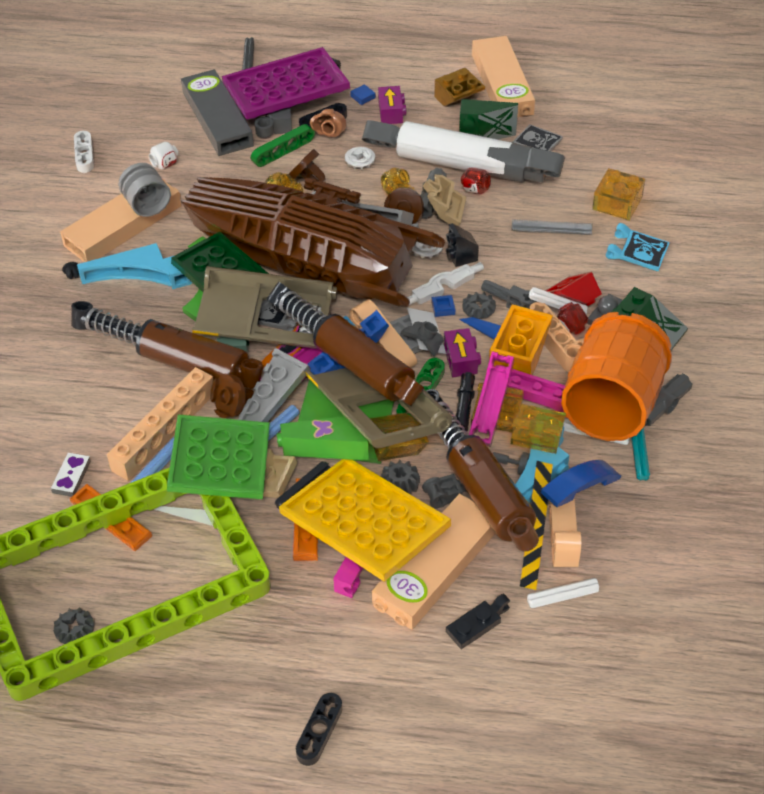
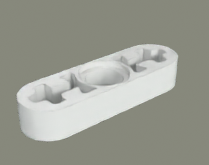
(88, 156)

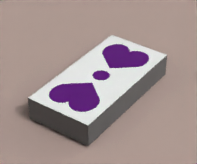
(70, 474)

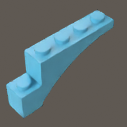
(139, 263)
(560, 465)

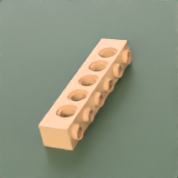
(159, 424)

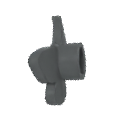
(427, 333)

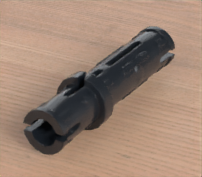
(465, 395)

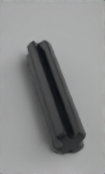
(303, 482)

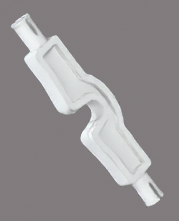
(451, 279)

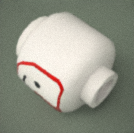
(163, 155)

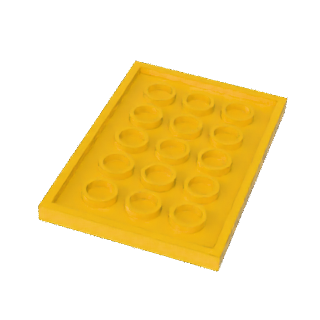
(365, 518)

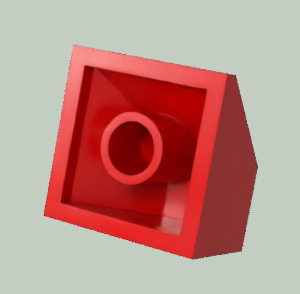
(579, 288)

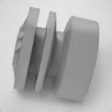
(144, 189)

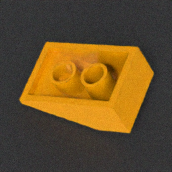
(522, 337)

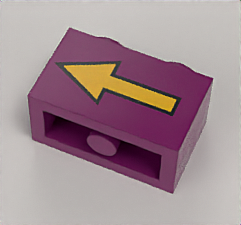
(391, 104)
(461, 352)

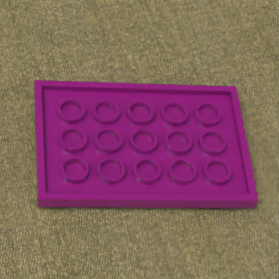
(285, 83)

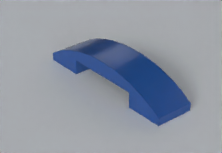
(374, 328)
(578, 478)

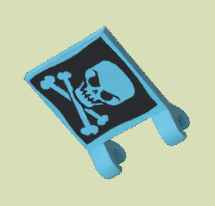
(638, 249)

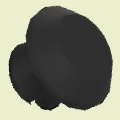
(71, 270)

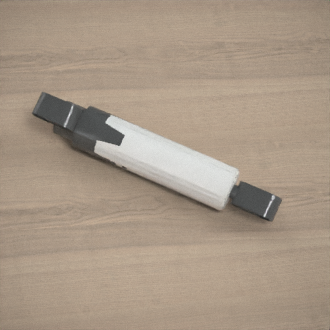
(465, 151)

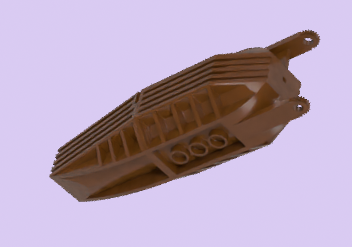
(310, 233)

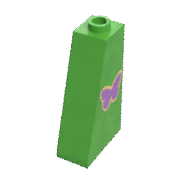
(323, 439)

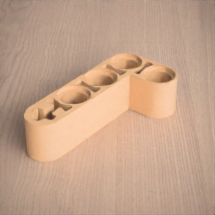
(559, 339)
(390, 340)
(564, 535)

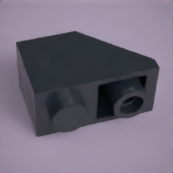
(461, 246)

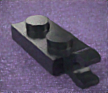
(477, 621)

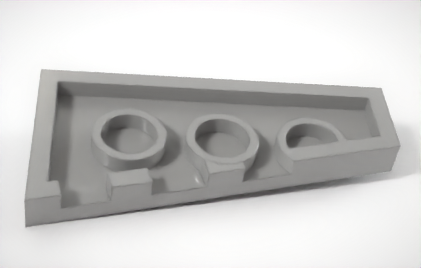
(277, 384)

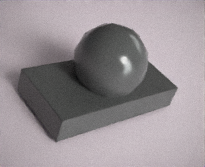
(605, 305)

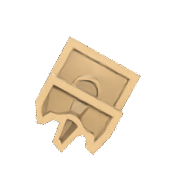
(445, 200)
(277, 473)

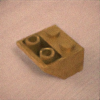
(456, 86)

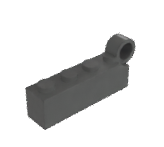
(276, 122)

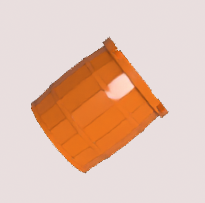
(616, 376)

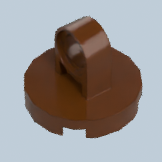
(308, 168)
(406, 200)
(229, 395)

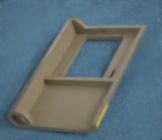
(234, 302)
(350, 391)

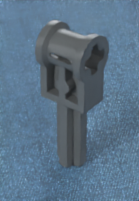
(514, 296)
(443, 491)

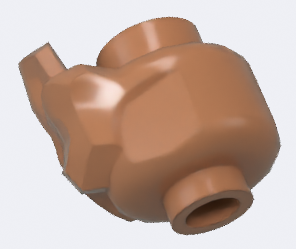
(328, 123)

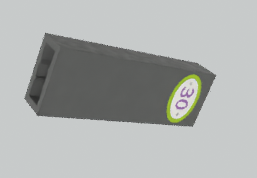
(217, 112)

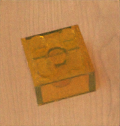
(618, 194)

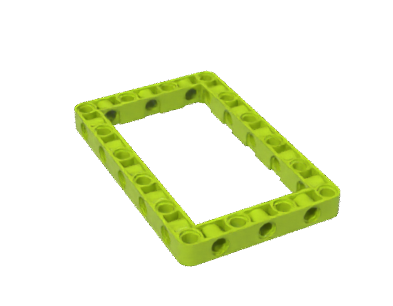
(141, 628)

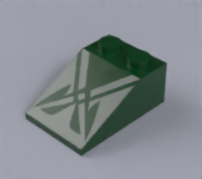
(488, 118)
(645, 304)

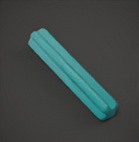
(641, 456)

